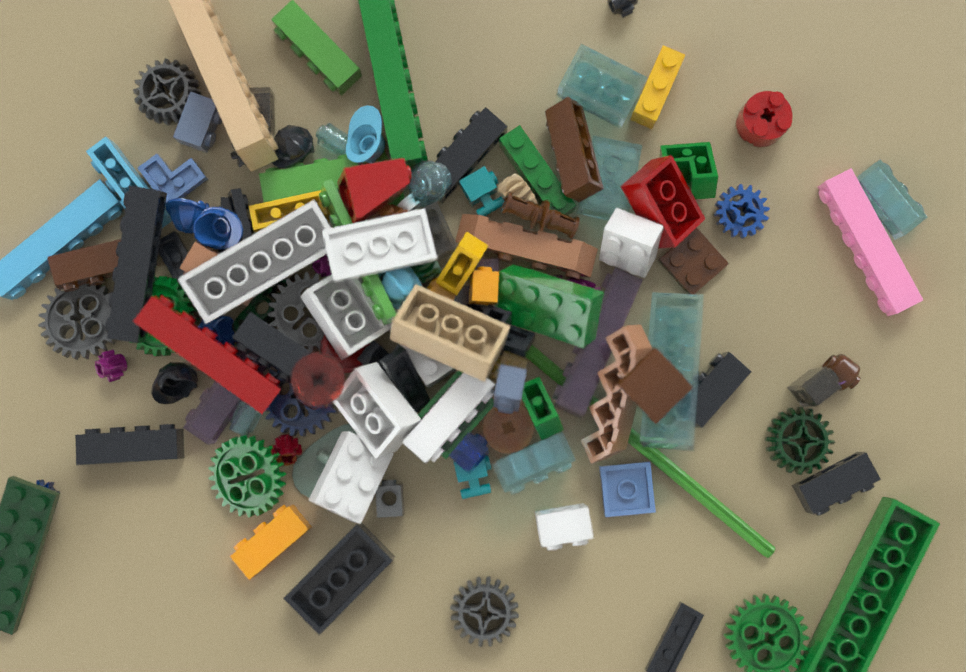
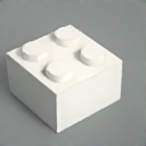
(630, 242)
(564, 526)

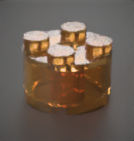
(513, 441)

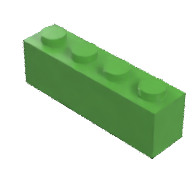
(316, 47)
(301, 178)

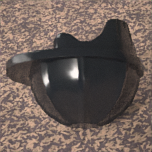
(293, 146)
(174, 383)

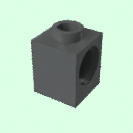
(385, 509)

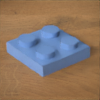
(627, 489)

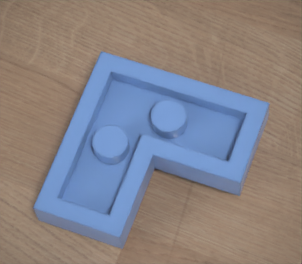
(175, 183)

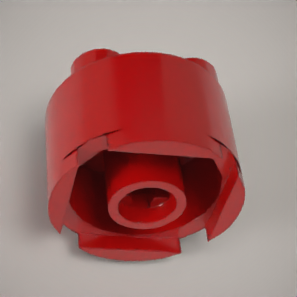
(776, 118)

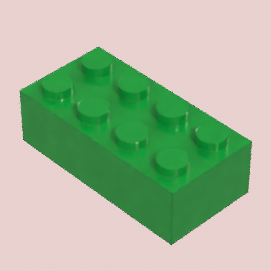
(550, 305)

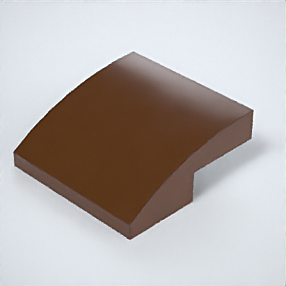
(655, 385)

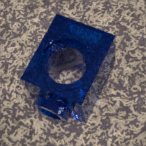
(470, 452)

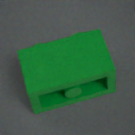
(541, 409)

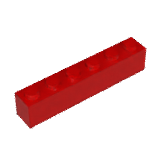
(207, 353)

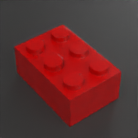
(663, 197)

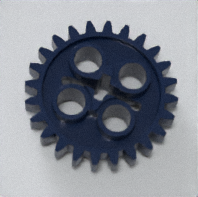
(279, 411)

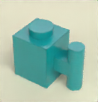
(479, 188)
(475, 488)

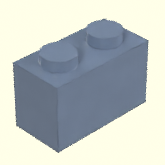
(198, 123)
(509, 389)

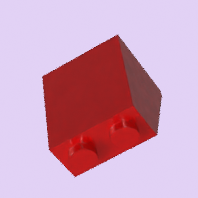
(372, 186)

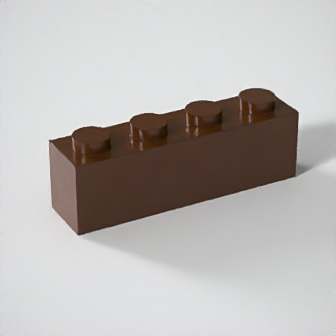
(573, 150)
(84, 266)

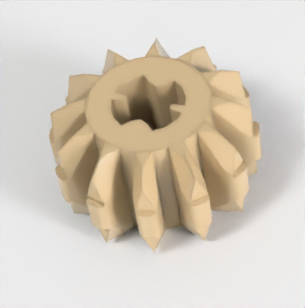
(518, 186)

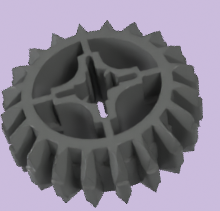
(150, 101)
(496, 612)

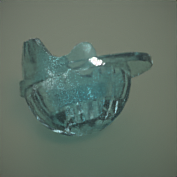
(429, 182)

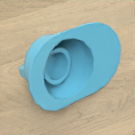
(365, 136)
(399, 284)

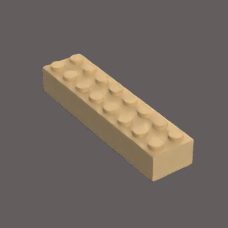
(226, 82)

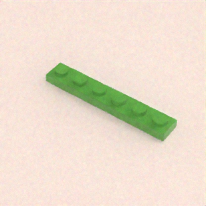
(371, 284)

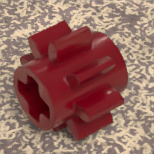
(288, 449)

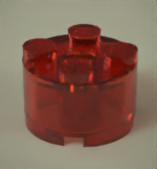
(318, 365)

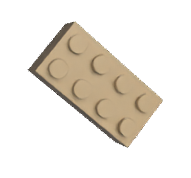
(449, 332)

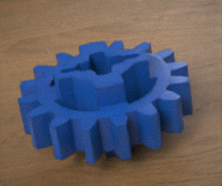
(745, 202)

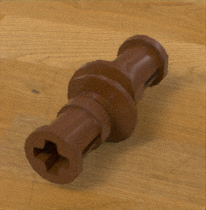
(540, 215)

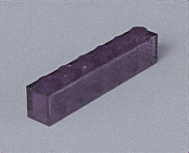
(582, 372)

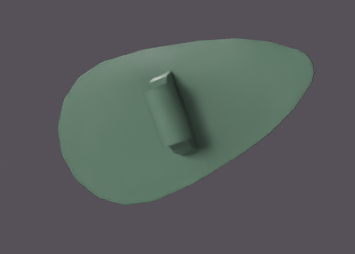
(313, 460)

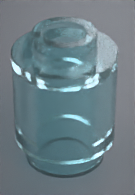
(332, 139)
(244, 419)

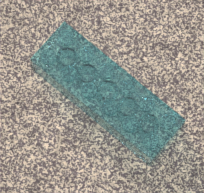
(677, 334)

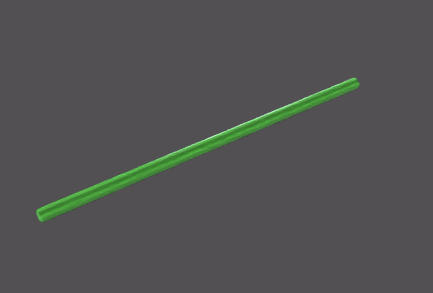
(670, 469)

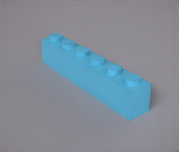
(59, 235)

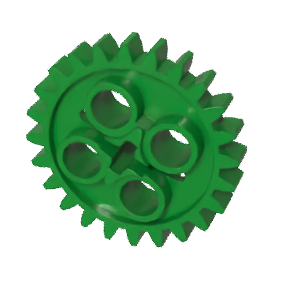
(175, 292)
(254, 497)
(755, 615)

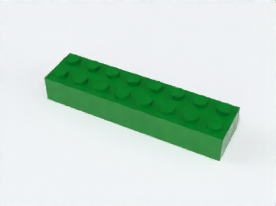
(393, 81)
(870, 590)

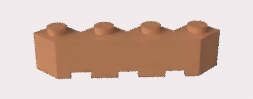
(538, 248)
(616, 411)

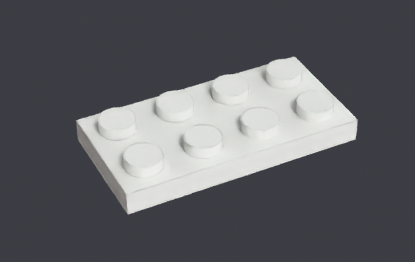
(379, 245)

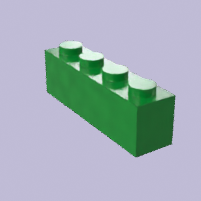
(535, 170)

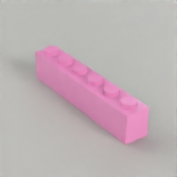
(869, 243)

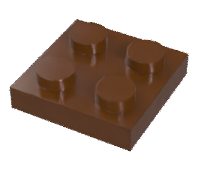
(693, 262)

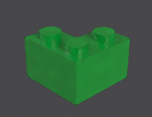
(696, 165)

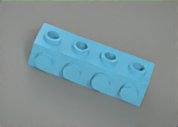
(117, 170)

